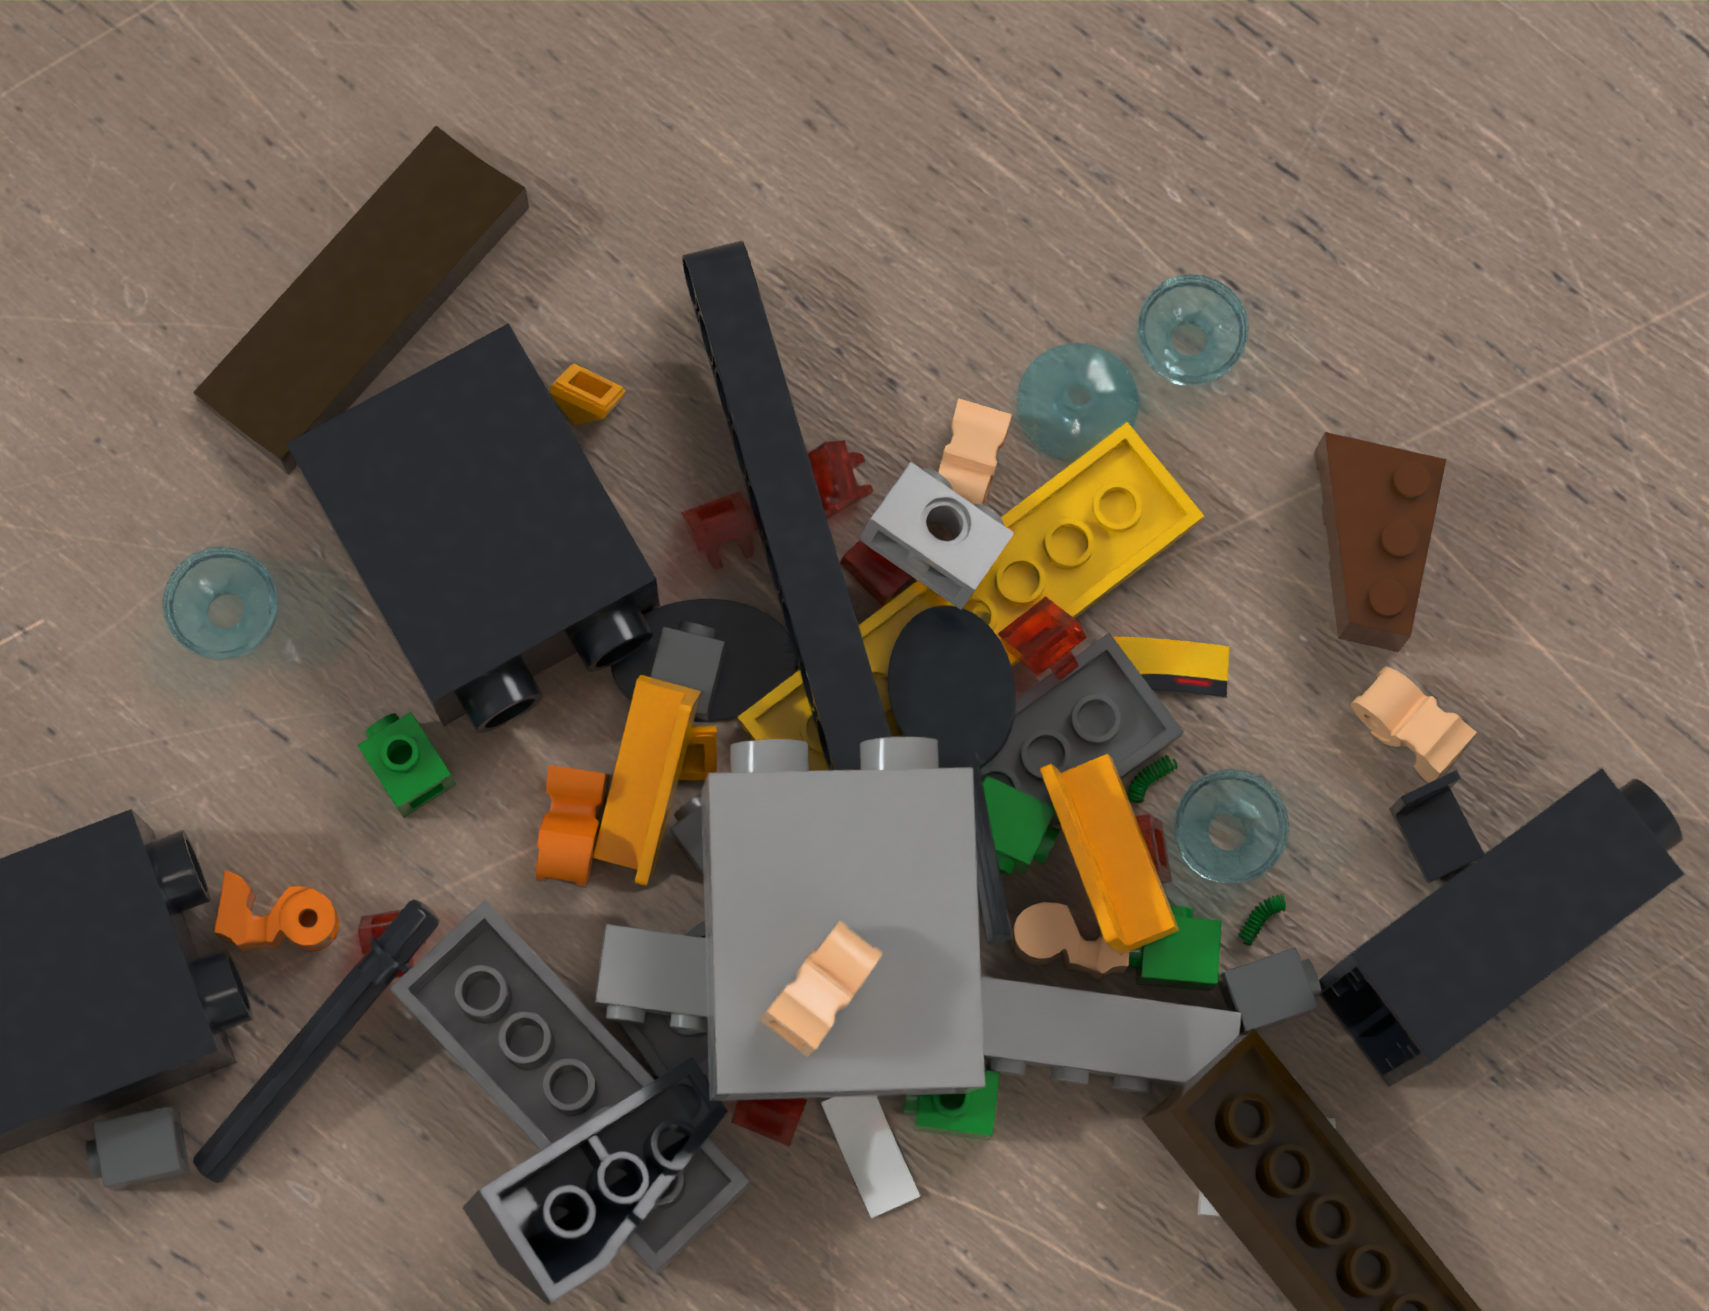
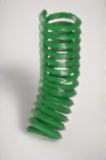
(1142, 783)
(1272, 907)

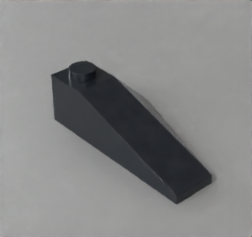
(585, 1194)

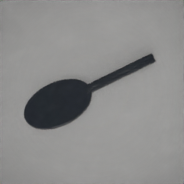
(755, 657)
(959, 687)

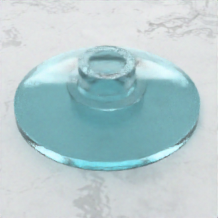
(1057, 423)

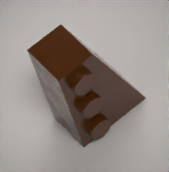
(1378, 534)

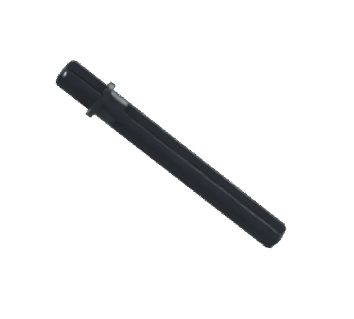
(317, 1040)

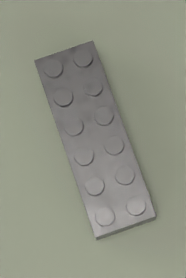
(551, 1063)

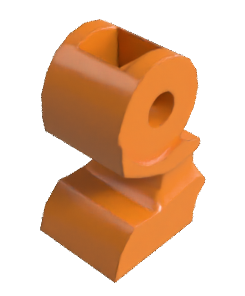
(571, 826)
(299, 915)

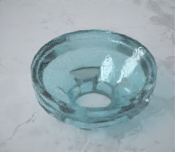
(1200, 303)
(203, 579)
(1248, 800)

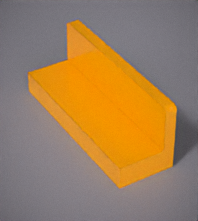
(646, 775)
(1110, 854)

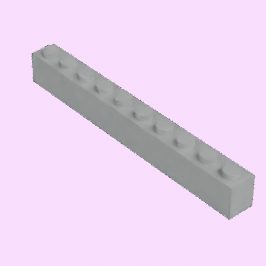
(1022, 1021)

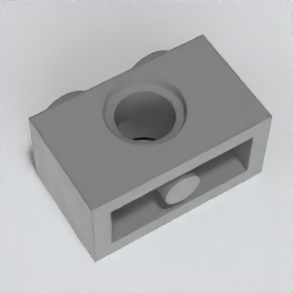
(946, 567)

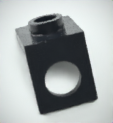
(1436, 828)

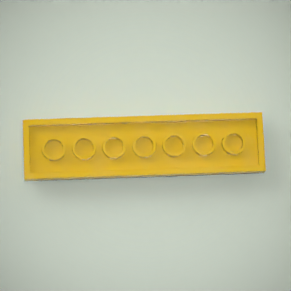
(1068, 544)

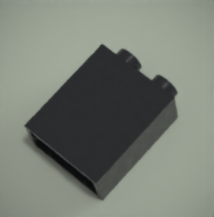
(480, 531)
(1503, 924)
(105, 977)

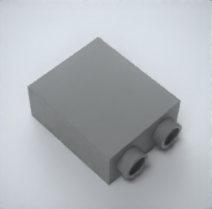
(862, 847)

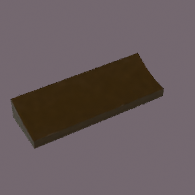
(363, 296)
(1298, 1190)

